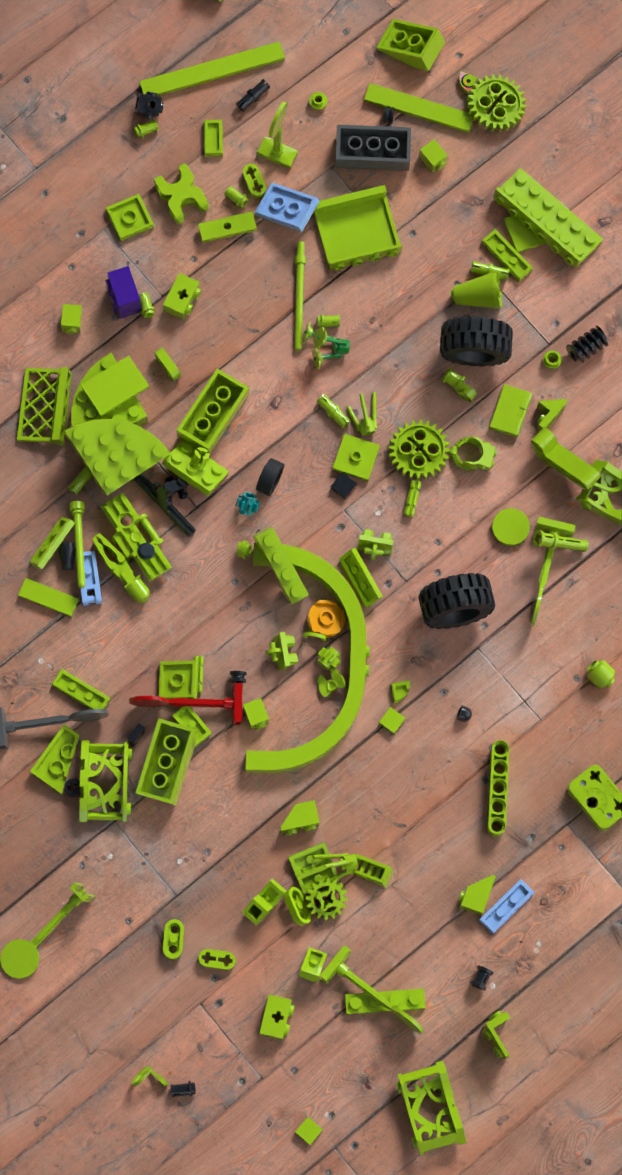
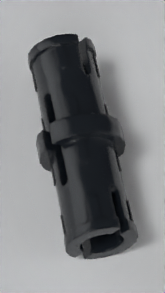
(252, 95)

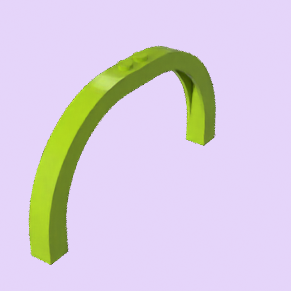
(299, 757)

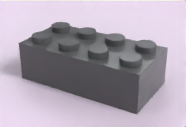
(373, 147)

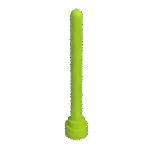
(77, 509)

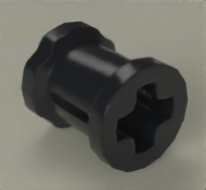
(481, 977)

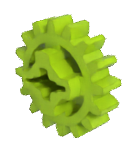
(324, 905)

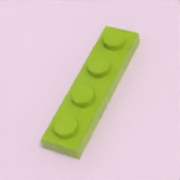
(403, 999)

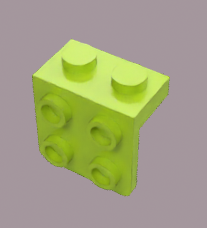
(489, 1033)

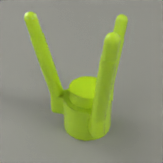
(366, 425)
(346, 863)

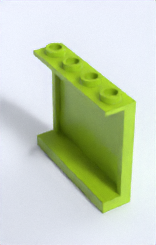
(357, 228)

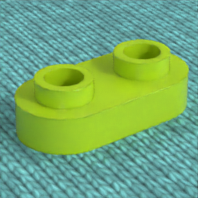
(297, 906)
(172, 939)

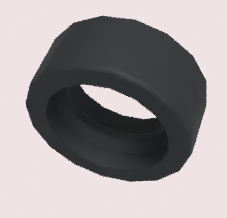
(270, 476)

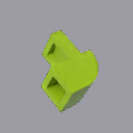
(264, 902)

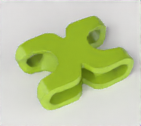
(181, 193)

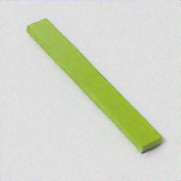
(213, 70)

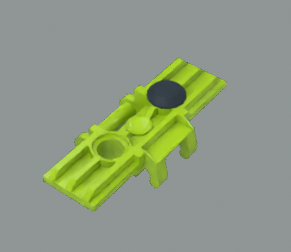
(131, 541)

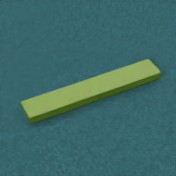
(419, 108)

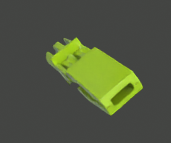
(134, 586)

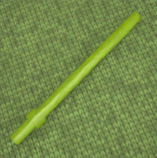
(300, 261)

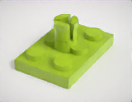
(195, 467)

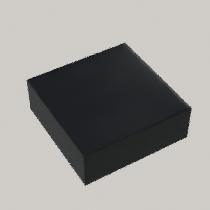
(343, 485)
(136, 734)

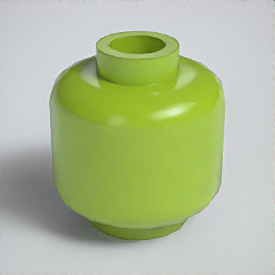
(601, 674)

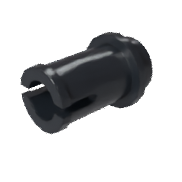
(183, 1089)

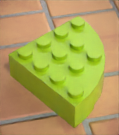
(83, 409)
(115, 450)

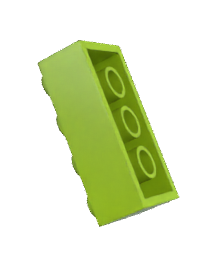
(213, 411)
(167, 761)

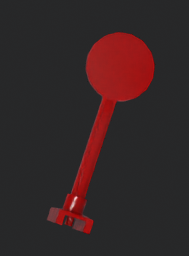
(233, 703)

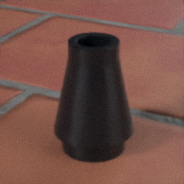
(67, 555)

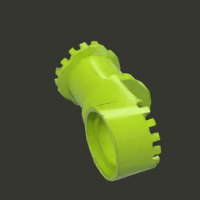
(457, 382)

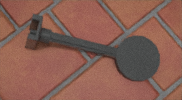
(11, 726)

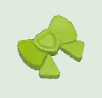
(329, 686)

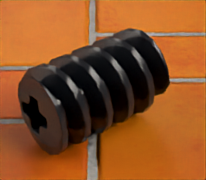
(587, 344)

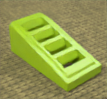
(383, 882)

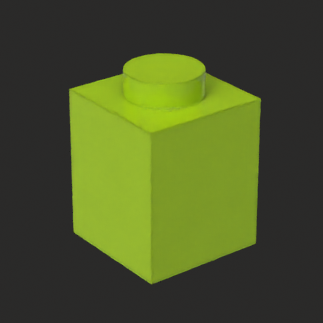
(433, 156)
(71, 318)
(256, 714)

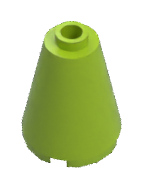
(479, 292)

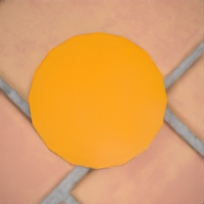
(326, 618)

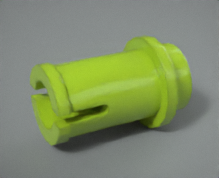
(144, 129)
(236, 197)
(146, 306)
(328, 321)

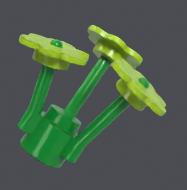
(339, 345)

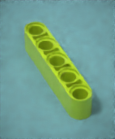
(501, 779)

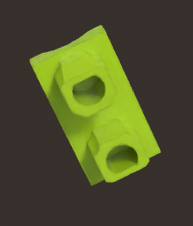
(375, 545)
(279, 651)

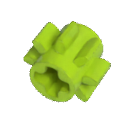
(328, 658)

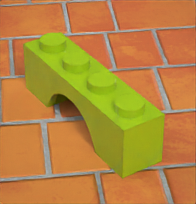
(281, 564)

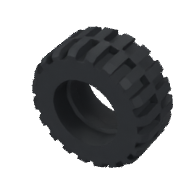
(476, 341)
(456, 601)

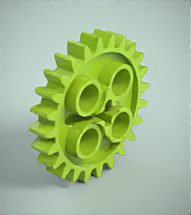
(482, 92)
(406, 460)

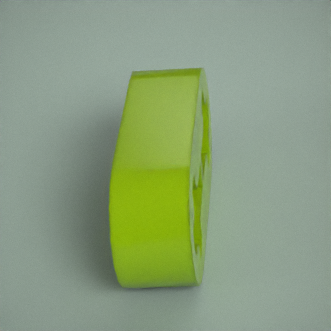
(257, 179)
(167, 364)
(217, 964)

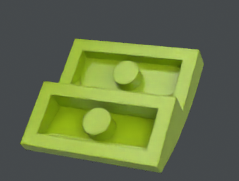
(310, 869)

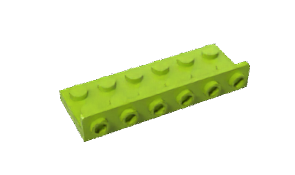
(547, 218)

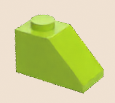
(476, 895)

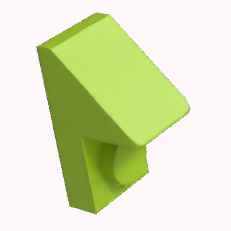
(552, 409)
(313, 964)

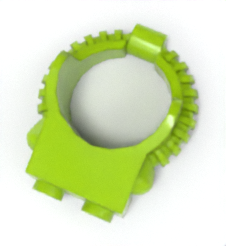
(487, 454)

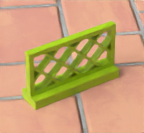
(60, 404)

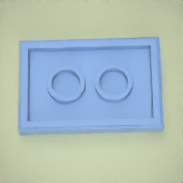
(286, 207)

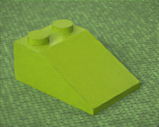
(412, 43)

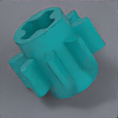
(247, 503)

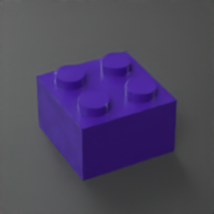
(123, 292)

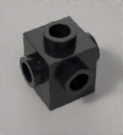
(142, 107)

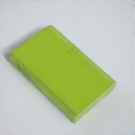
(510, 411)

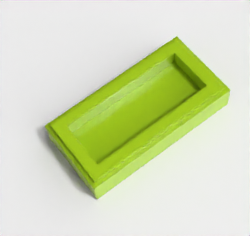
(213, 138)

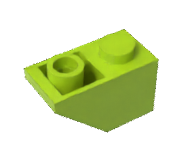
(301, 817)

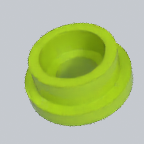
(318, 105)
(552, 354)
(244, 549)

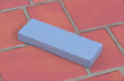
(506, 906)

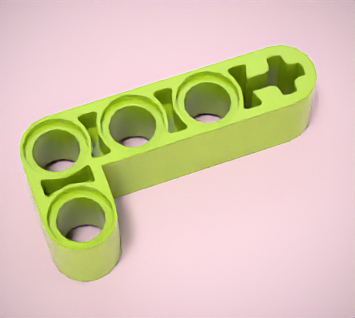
(563, 460)

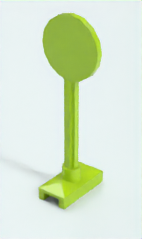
(274, 149)
(548, 526)
(21, 956)
(337, 966)

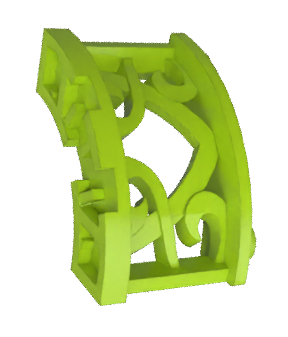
(609, 474)
(90, 756)
(439, 1082)

